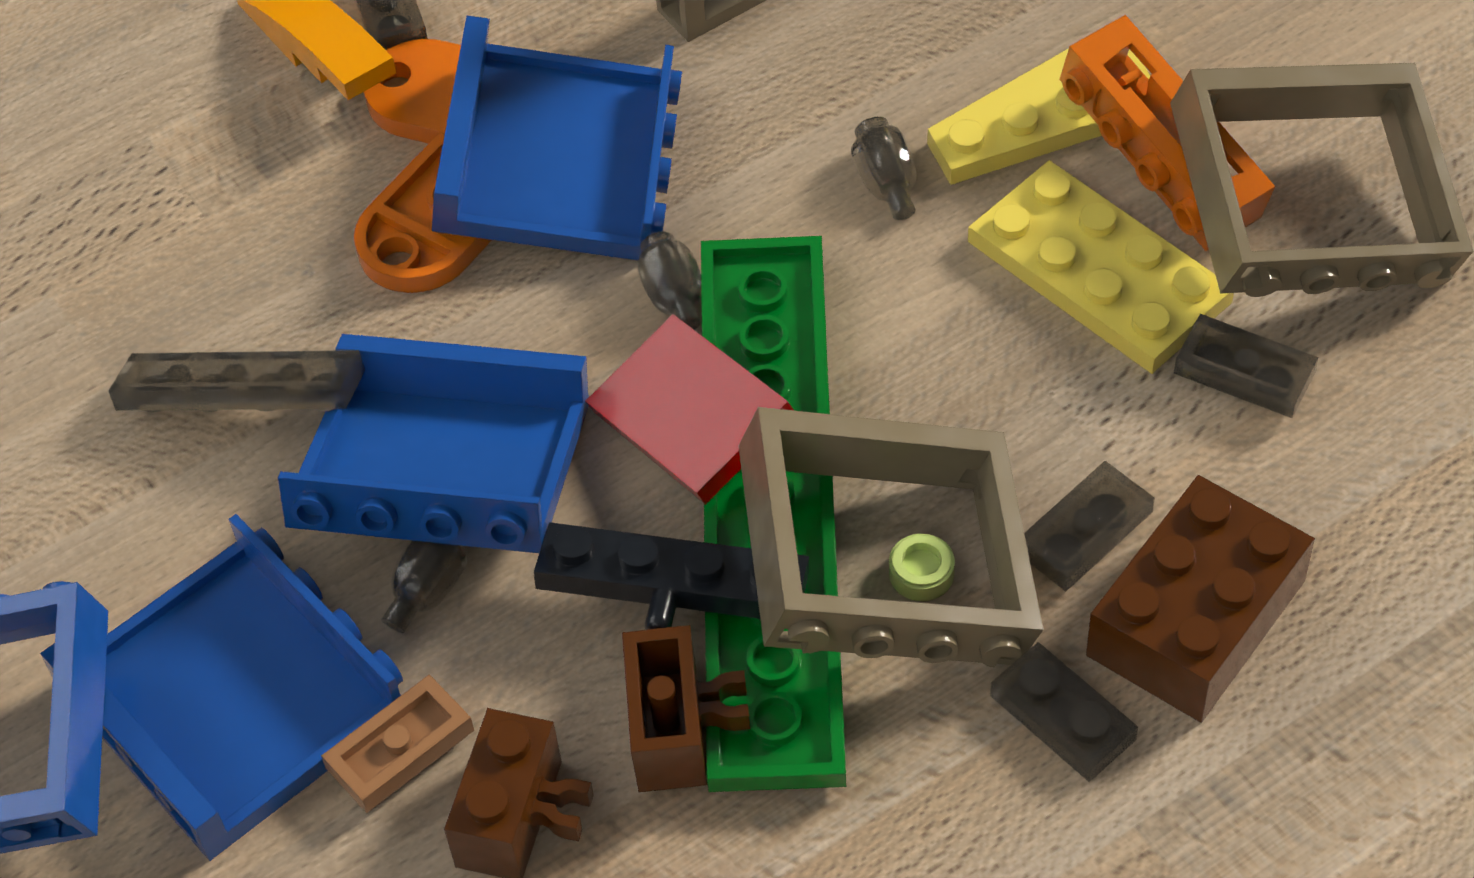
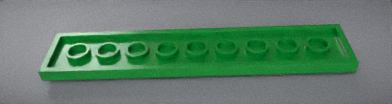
(769, 316)

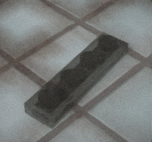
(238, 380)

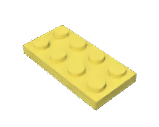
(1099, 265)

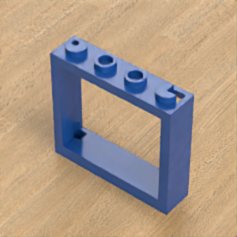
(71, 797)

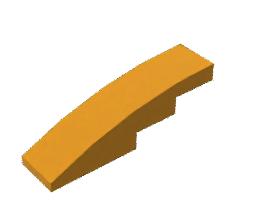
(324, 41)

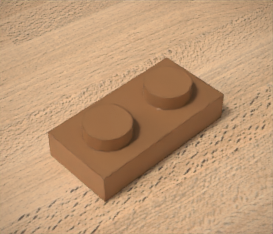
(397, 743)

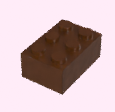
(1199, 597)

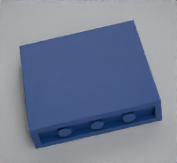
(555, 148)
(443, 446)
(236, 689)

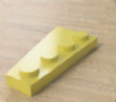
(1013, 124)

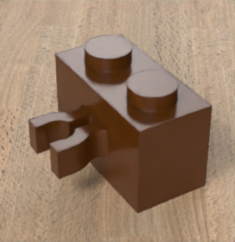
(673, 707)
(510, 794)

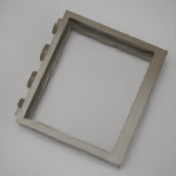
(1316, 93)
(895, 453)

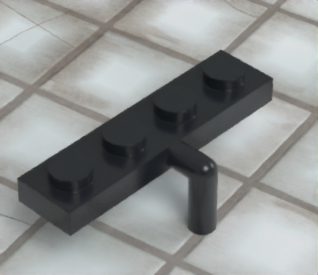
(651, 572)

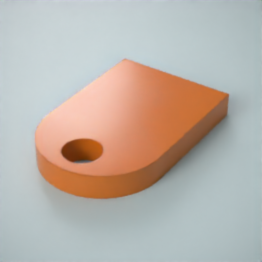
(421, 104)
(403, 223)

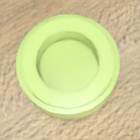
(921, 567)

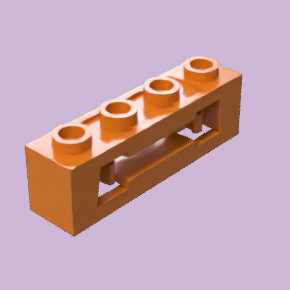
(1139, 121)

